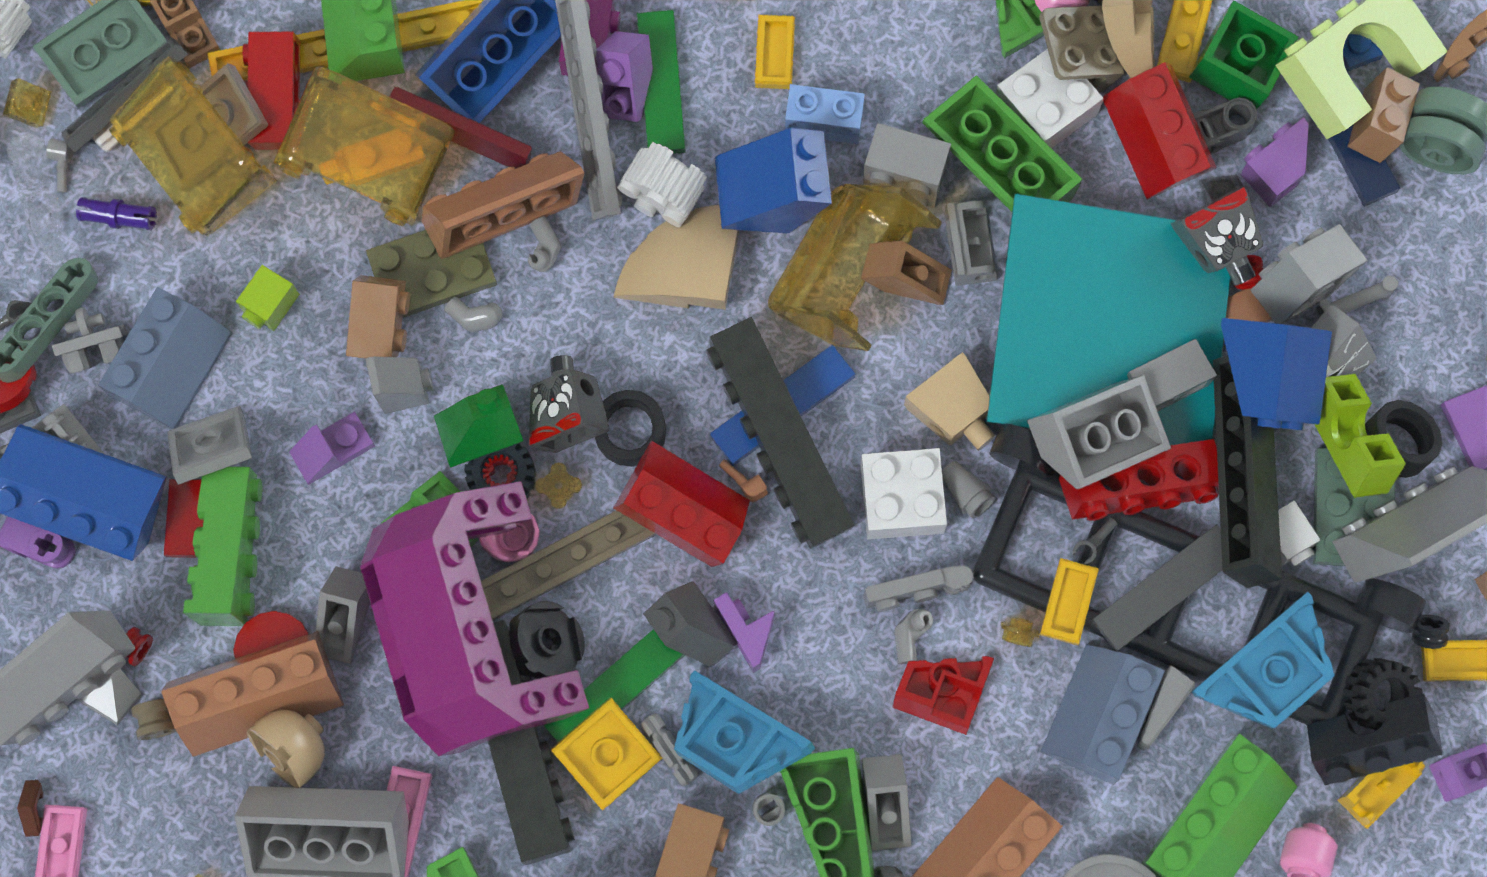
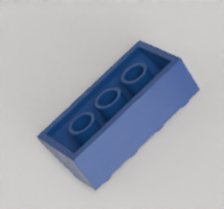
(490, 54)
(79, 492)

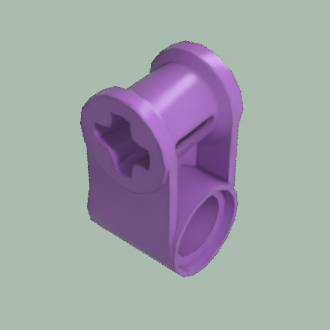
(33, 543)

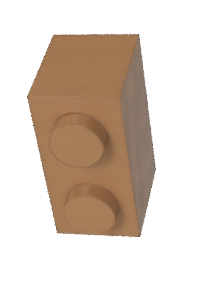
(1386, 125)
(377, 317)
(692, 844)

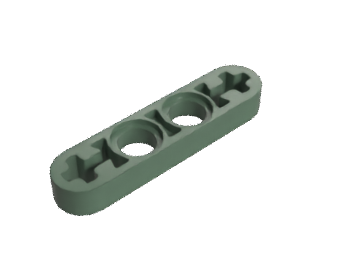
(49, 321)

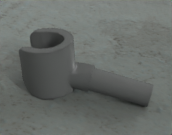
(13, 312)
(1097, 539)

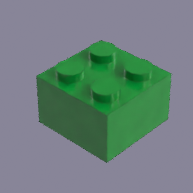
(1242, 55)

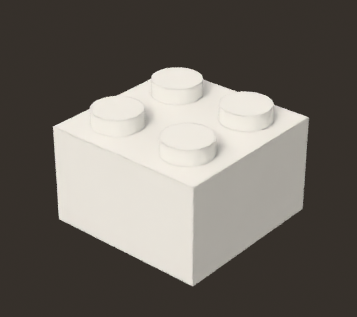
(1048, 104)
(903, 493)

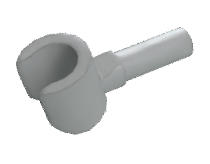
(63, 154)

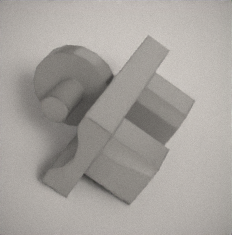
(74, 351)

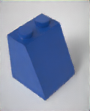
(774, 182)
(1278, 371)

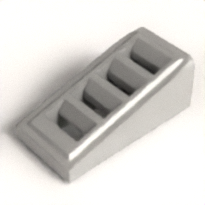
(1167, 700)

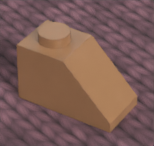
(906, 272)

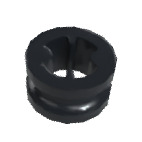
(1431, 632)

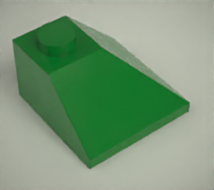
(478, 426)

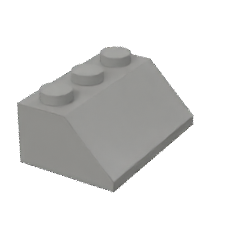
(1101, 432)

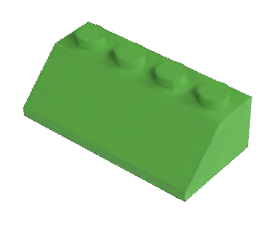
(363, 38)
(1000, 146)
(1223, 815)

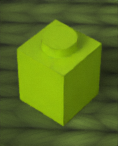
(267, 299)

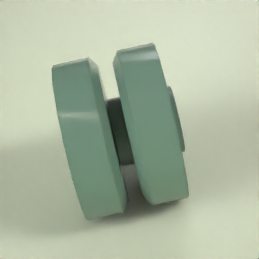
(1447, 131)

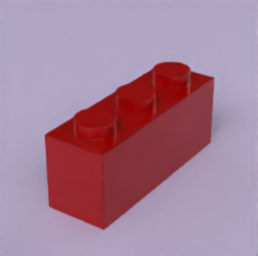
(273, 82)

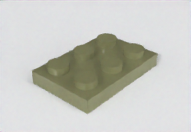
(426, 275)

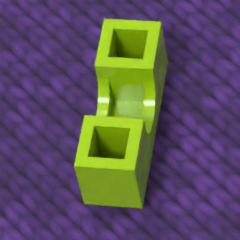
(1364, 461)

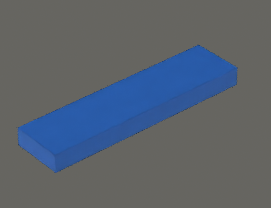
(807, 388)

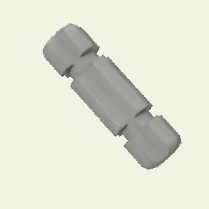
(665, 743)

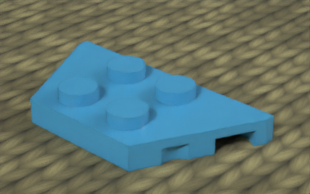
(1273, 669)
(734, 738)

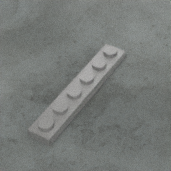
(590, 118)

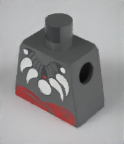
(1223, 235)
(565, 408)

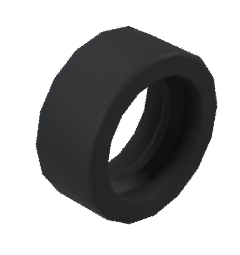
(632, 399)
(1417, 424)

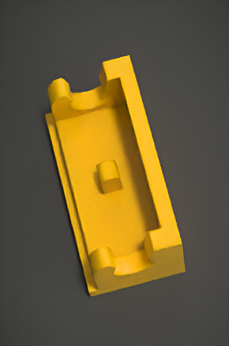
(1378, 791)

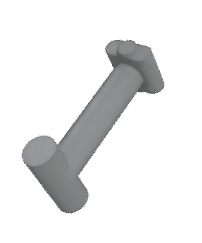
(1368, 295)

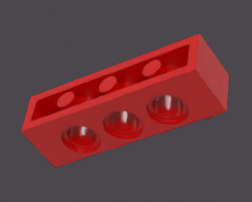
(1191, 460)

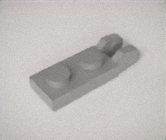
(920, 586)

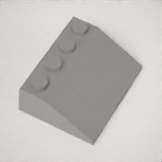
(1417, 526)

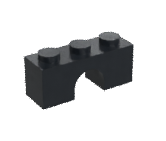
(1404, 738)

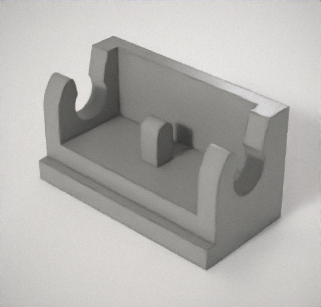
(969, 243)
(1176, 374)

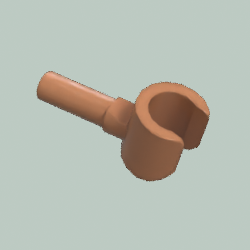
(753, 488)

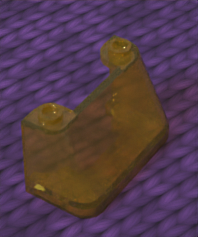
(365, 144)
(189, 148)

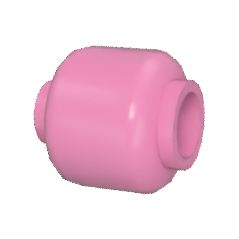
(1308, 852)

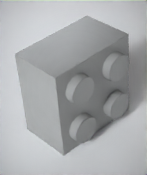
(908, 162)
(1307, 273)

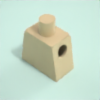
(953, 404)

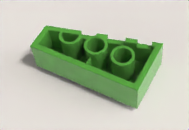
(225, 548)
(832, 811)

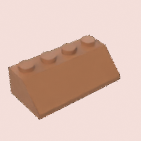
(502, 203)
(227, 699)
(994, 837)

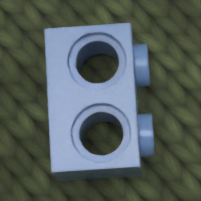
(826, 110)

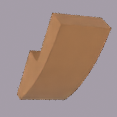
(187, 28)
(1462, 49)

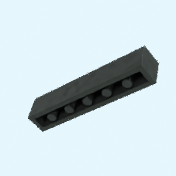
(780, 432)
(1245, 488)
(526, 782)

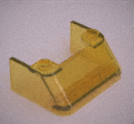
(831, 258)

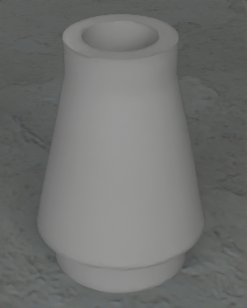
(968, 491)

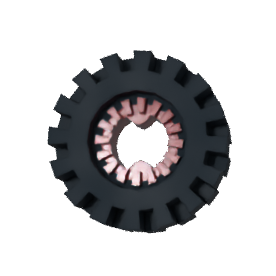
(515, 456)

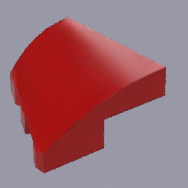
(943, 691)

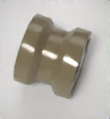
(152, 720)

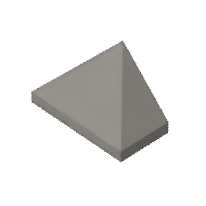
(112, 697)

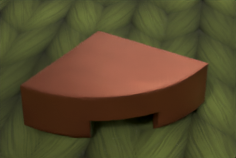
(27, 809)

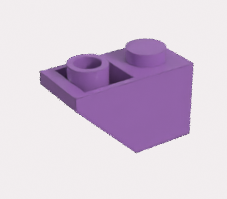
(625, 71)
(1280, 165)

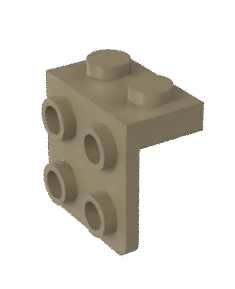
(1080, 45)

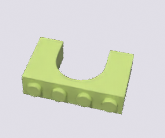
(1317, 66)

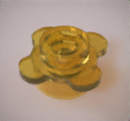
(558, 496)
(1019, 631)

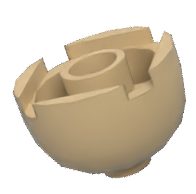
(289, 744)

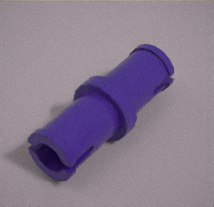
(116, 213)

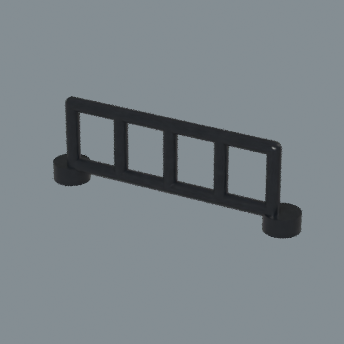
(1376, 605)

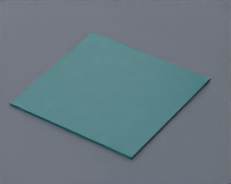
(1094, 300)

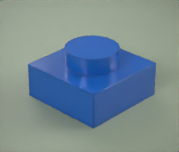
(1359, 52)

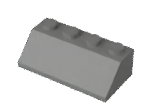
(58, 670)
(322, 832)

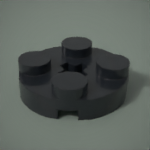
(527, 645)

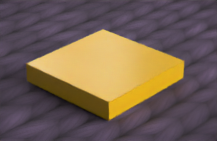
(606, 753)

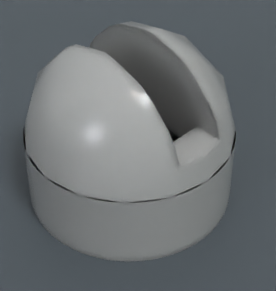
(773, 815)

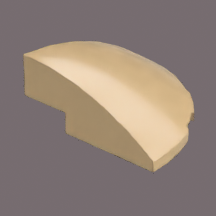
(1131, 33)
(682, 263)

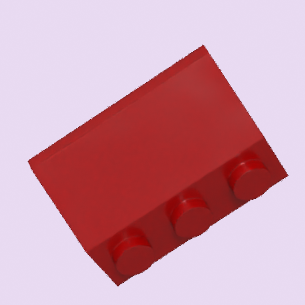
(1158, 130)
(684, 505)

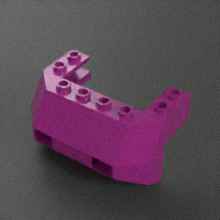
(441, 627)

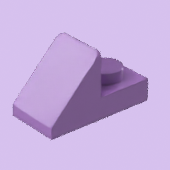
(330, 448)
(750, 638)
(1461, 772)

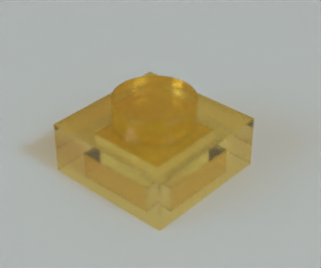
(27, 103)

